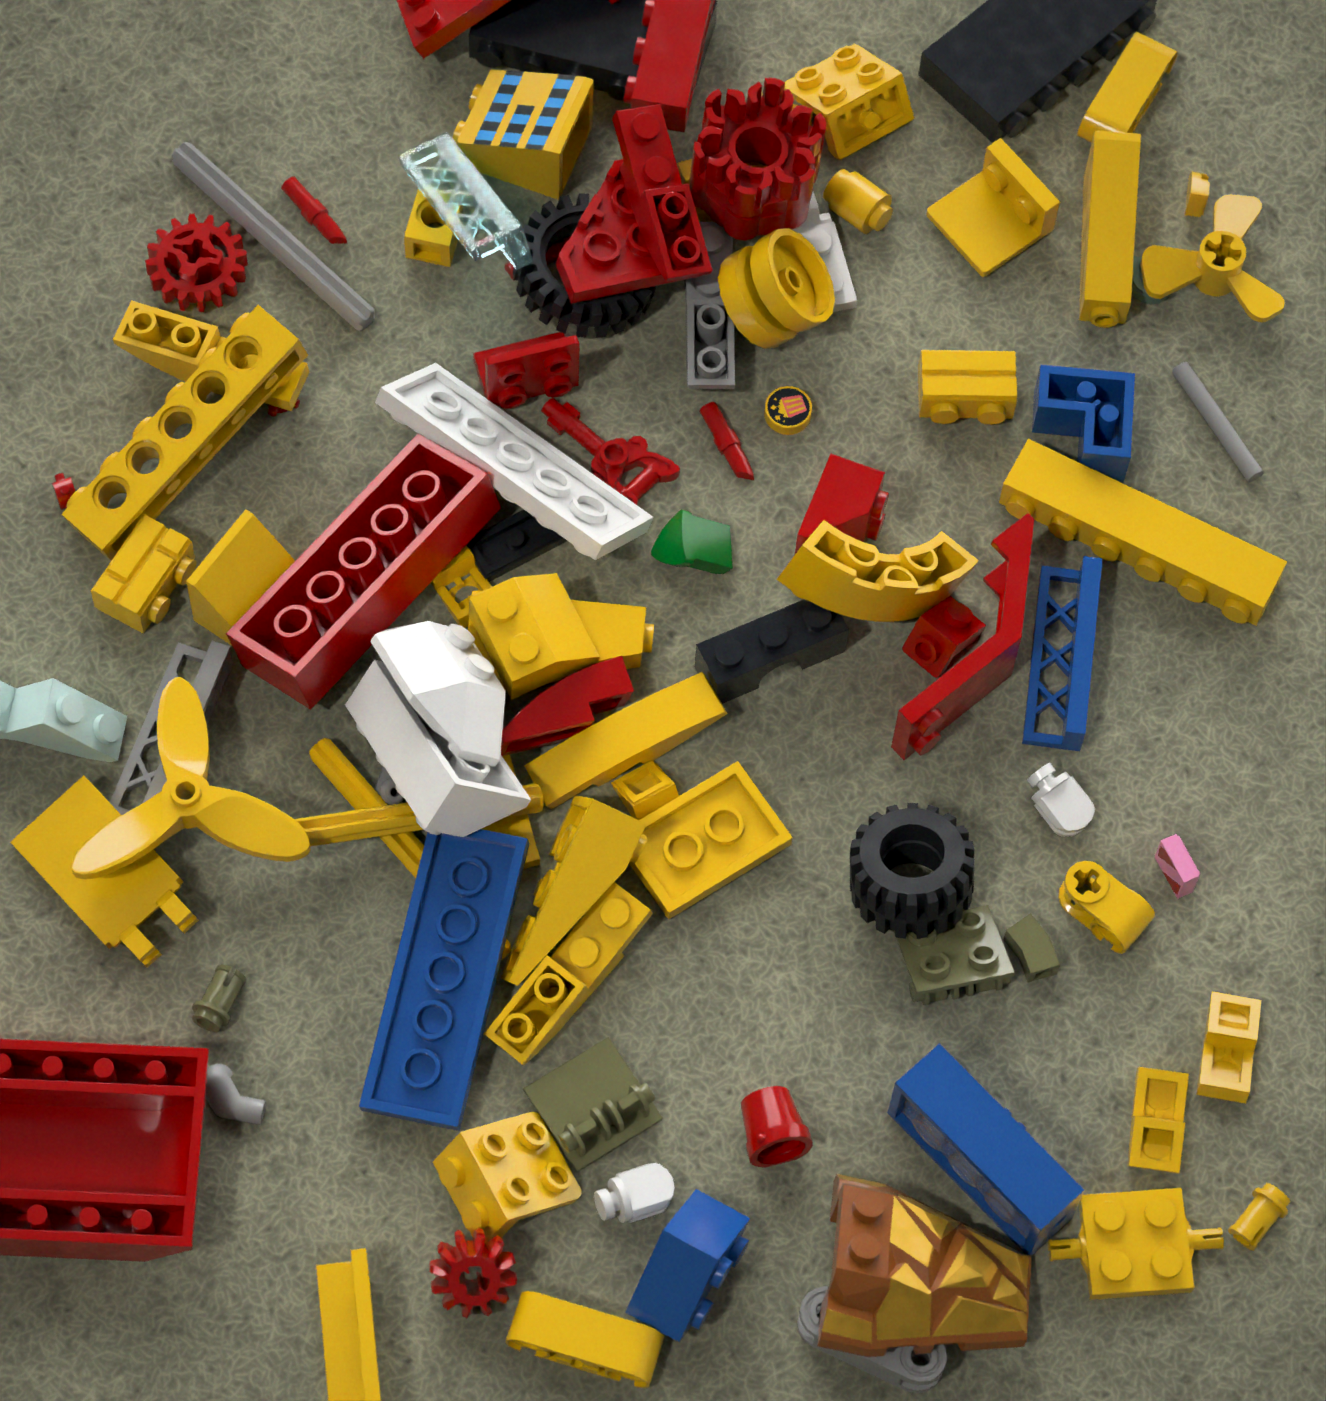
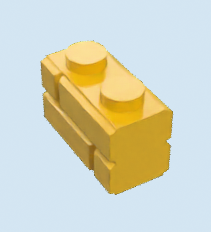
(967, 385)
(144, 574)

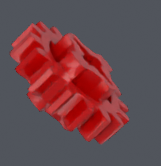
(201, 267)

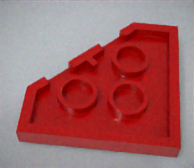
(607, 247)

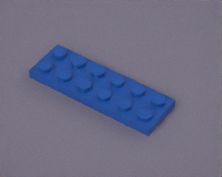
(444, 977)

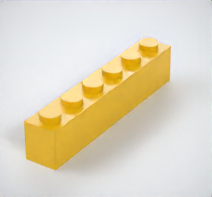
(1142, 533)

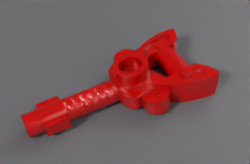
(614, 456)

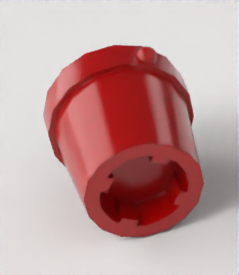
(773, 1127)

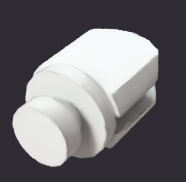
(1061, 801)
(636, 1194)

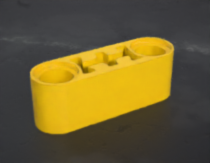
(1129, 87)
(585, 1338)

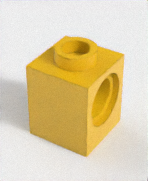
(429, 243)

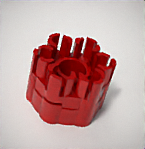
(761, 131)

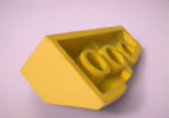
(590, 856)

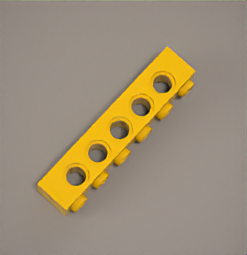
(212, 428)

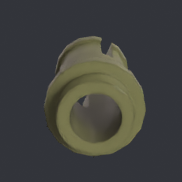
(213, 1008)

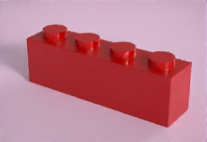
(669, 57)

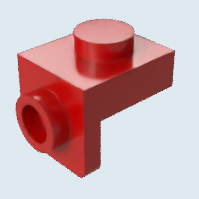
(942, 635)

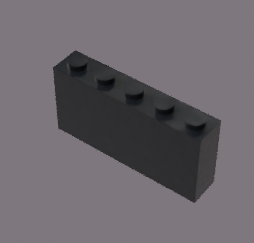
(567, 39)
(1022, 54)

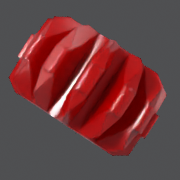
(474, 1292)

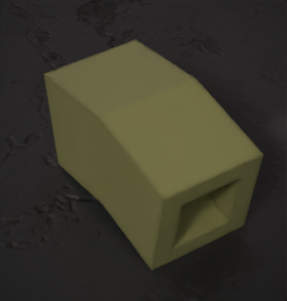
(1032, 948)

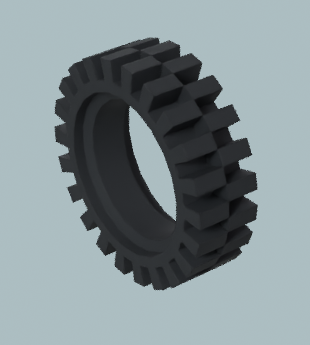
(546, 292)

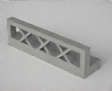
(208, 685)

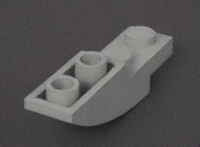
(707, 324)

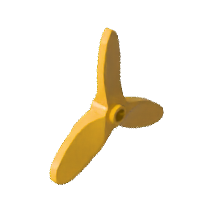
(190, 802)

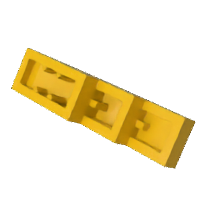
(625, 739)

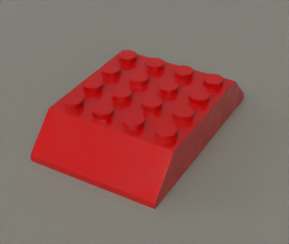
(99, 1149)

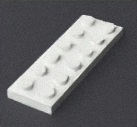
(517, 461)

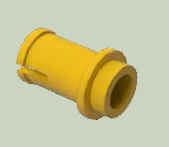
(1260, 1215)

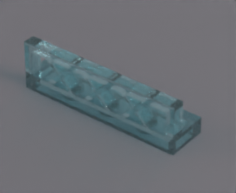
(469, 190)

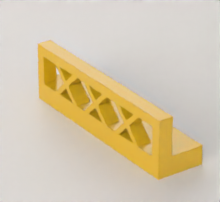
(348, 1329)

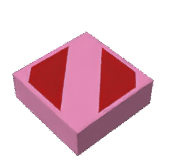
(1177, 865)

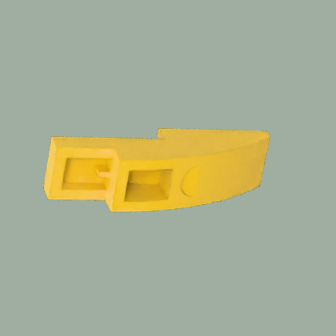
(179, 342)
(569, 975)

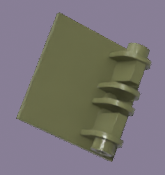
(957, 958)
(593, 1104)

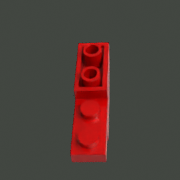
(657, 196)

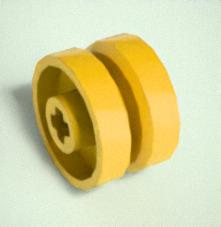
(776, 288)

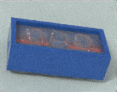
(984, 1150)

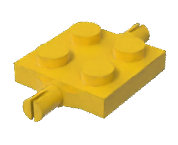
(1135, 1243)

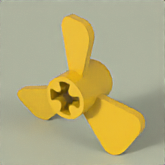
(1172, 269)

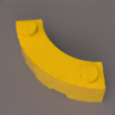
(872, 585)

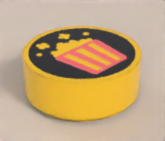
(788, 410)

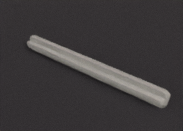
(273, 236)

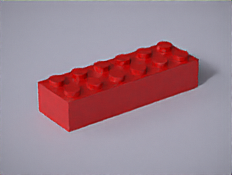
(364, 570)

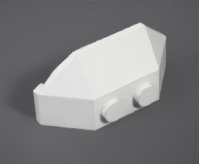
(447, 685)

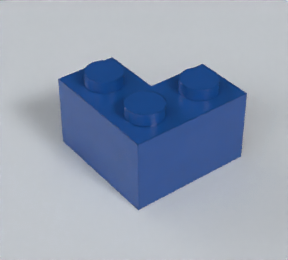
(1091, 407)
(685, 1264)

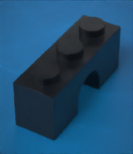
(747, 653)

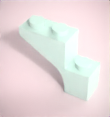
(61, 720)

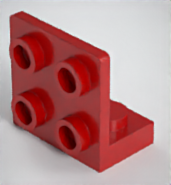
(529, 369)

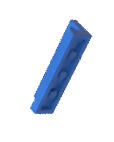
(1081, 655)

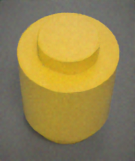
(858, 201)

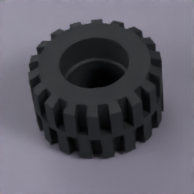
(906, 902)

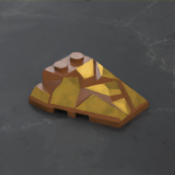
(917, 1278)

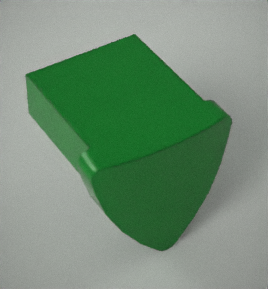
(694, 544)

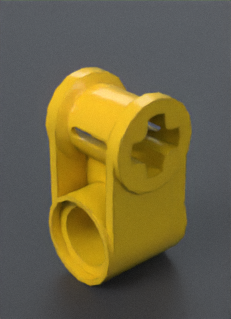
(1106, 910)

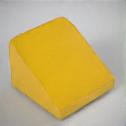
(645, 789)

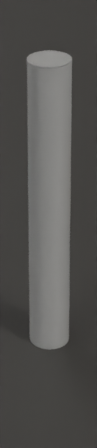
(1217, 422)

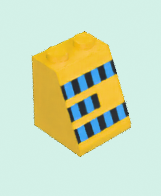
(528, 128)

